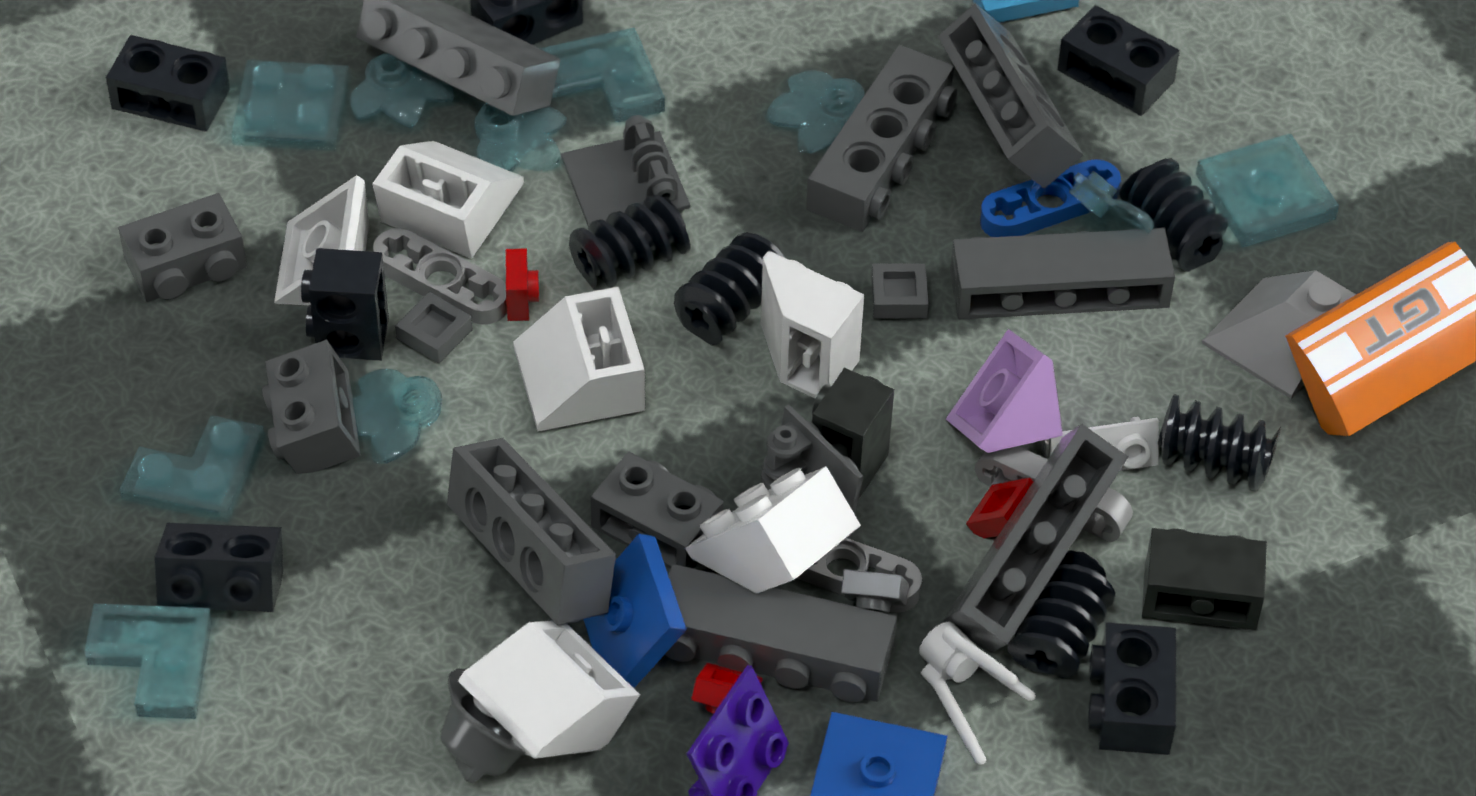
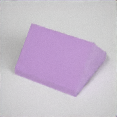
(1010, 398)

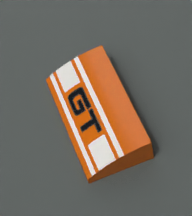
(1389, 341)

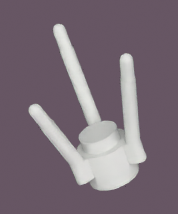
(956, 657)

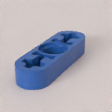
(1034, 215)

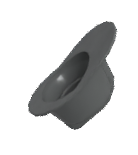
(474, 737)

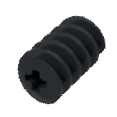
(1173, 204)
(628, 238)
(724, 289)
(1217, 444)
(1064, 617)

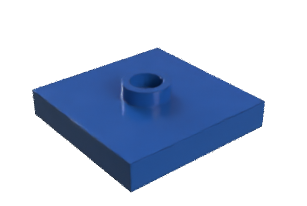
(641, 613)
(877, 759)

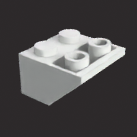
(444, 195)
(809, 324)
(581, 361)
(776, 530)
(550, 691)

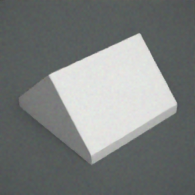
(331, 223)

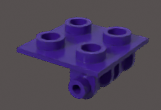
(738, 742)

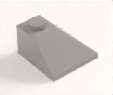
(1257, 326)

